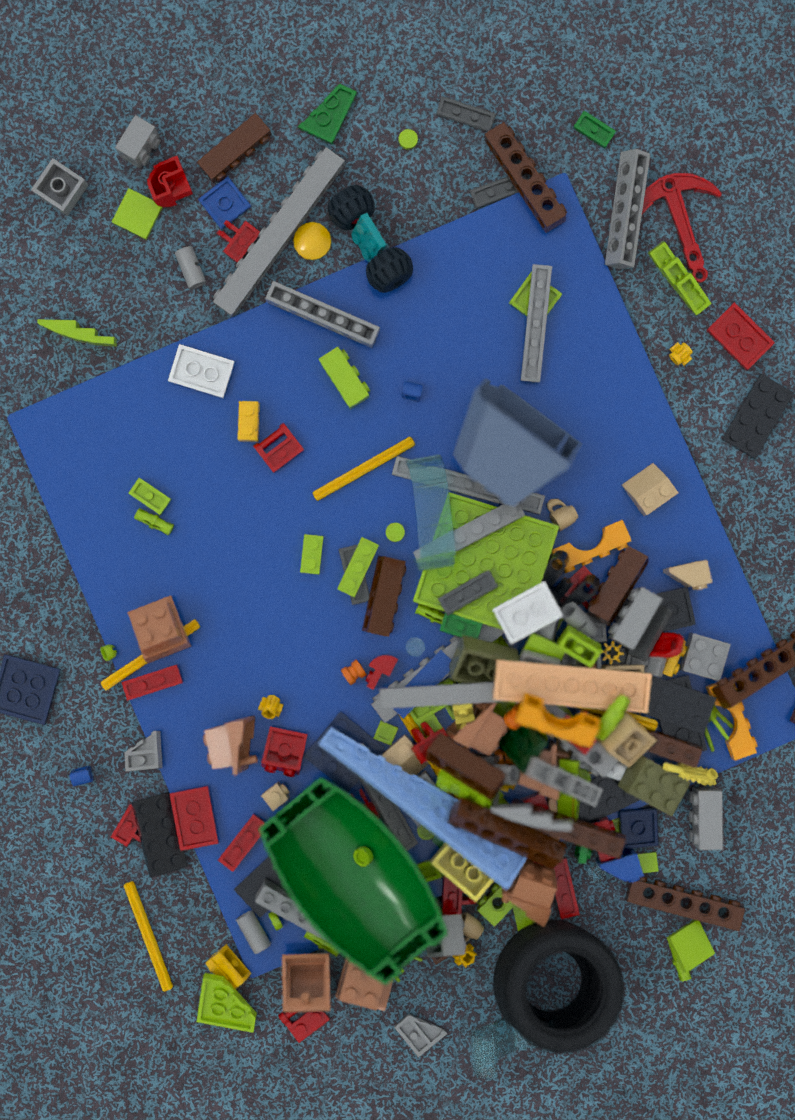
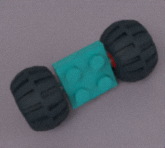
(352, 210)

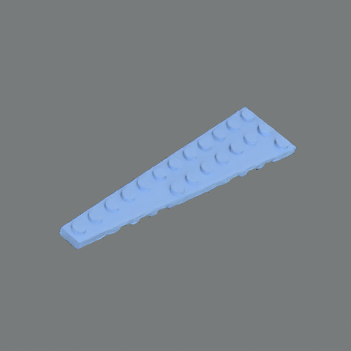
(426, 805)

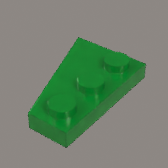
(330, 114)

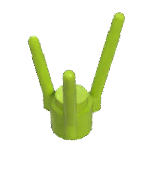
(714, 714)

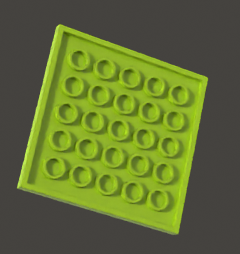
(513, 555)

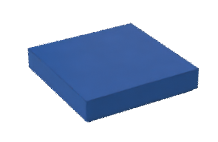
(224, 202)

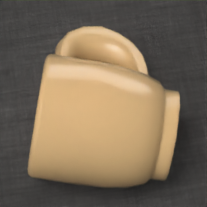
(563, 516)
(472, 927)

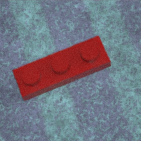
(152, 682)
(242, 843)
(565, 892)

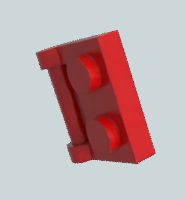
(281, 453)
(305, 1024)

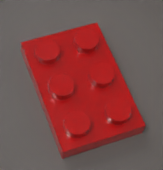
(740, 336)
(194, 818)

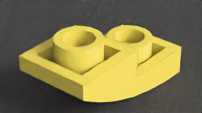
(463, 714)

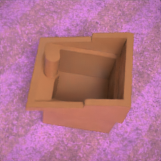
(159, 629)
(483, 731)
(230, 744)
(549, 756)
(533, 891)
(306, 982)
(361, 989)

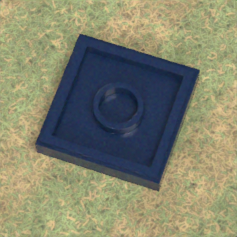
(639, 826)

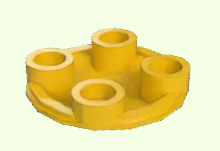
(312, 241)

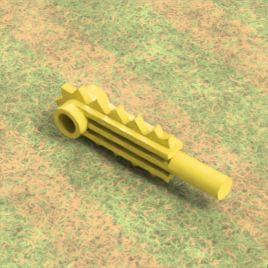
(703, 776)

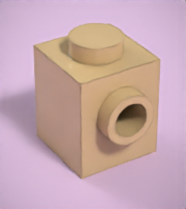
(276, 795)

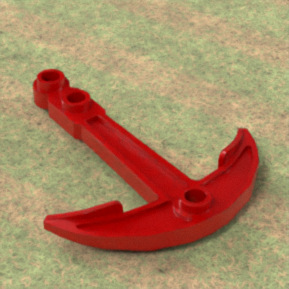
(677, 209)

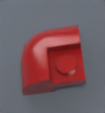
(168, 183)

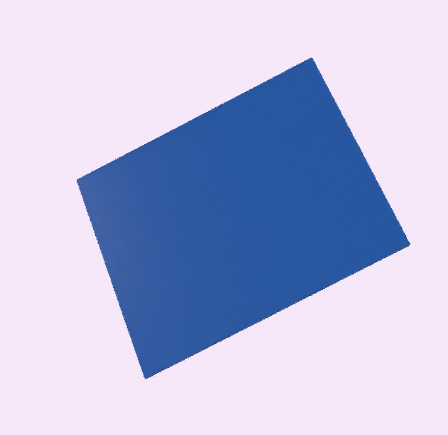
(244, 527)

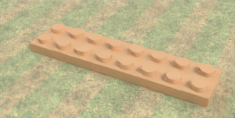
(571, 685)

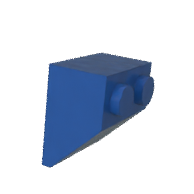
(625, 868)

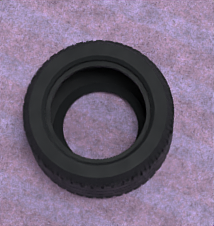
(592, 1010)

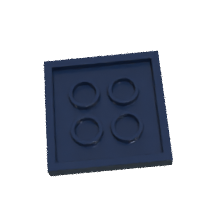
(27, 688)
(332, 766)

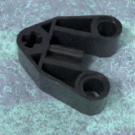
(579, 594)

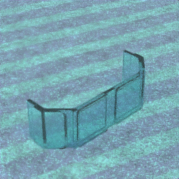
(432, 512)
(495, 1042)

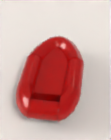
(668, 645)

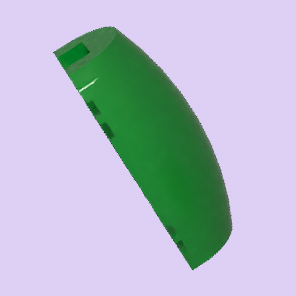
(369, 913)

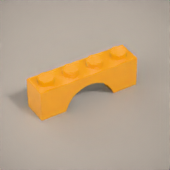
(612, 537)
(579, 729)
(740, 741)

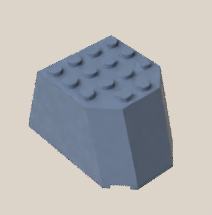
(511, 444)

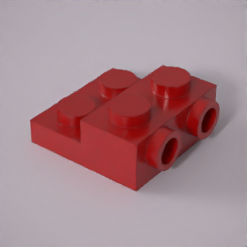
(284, 751)

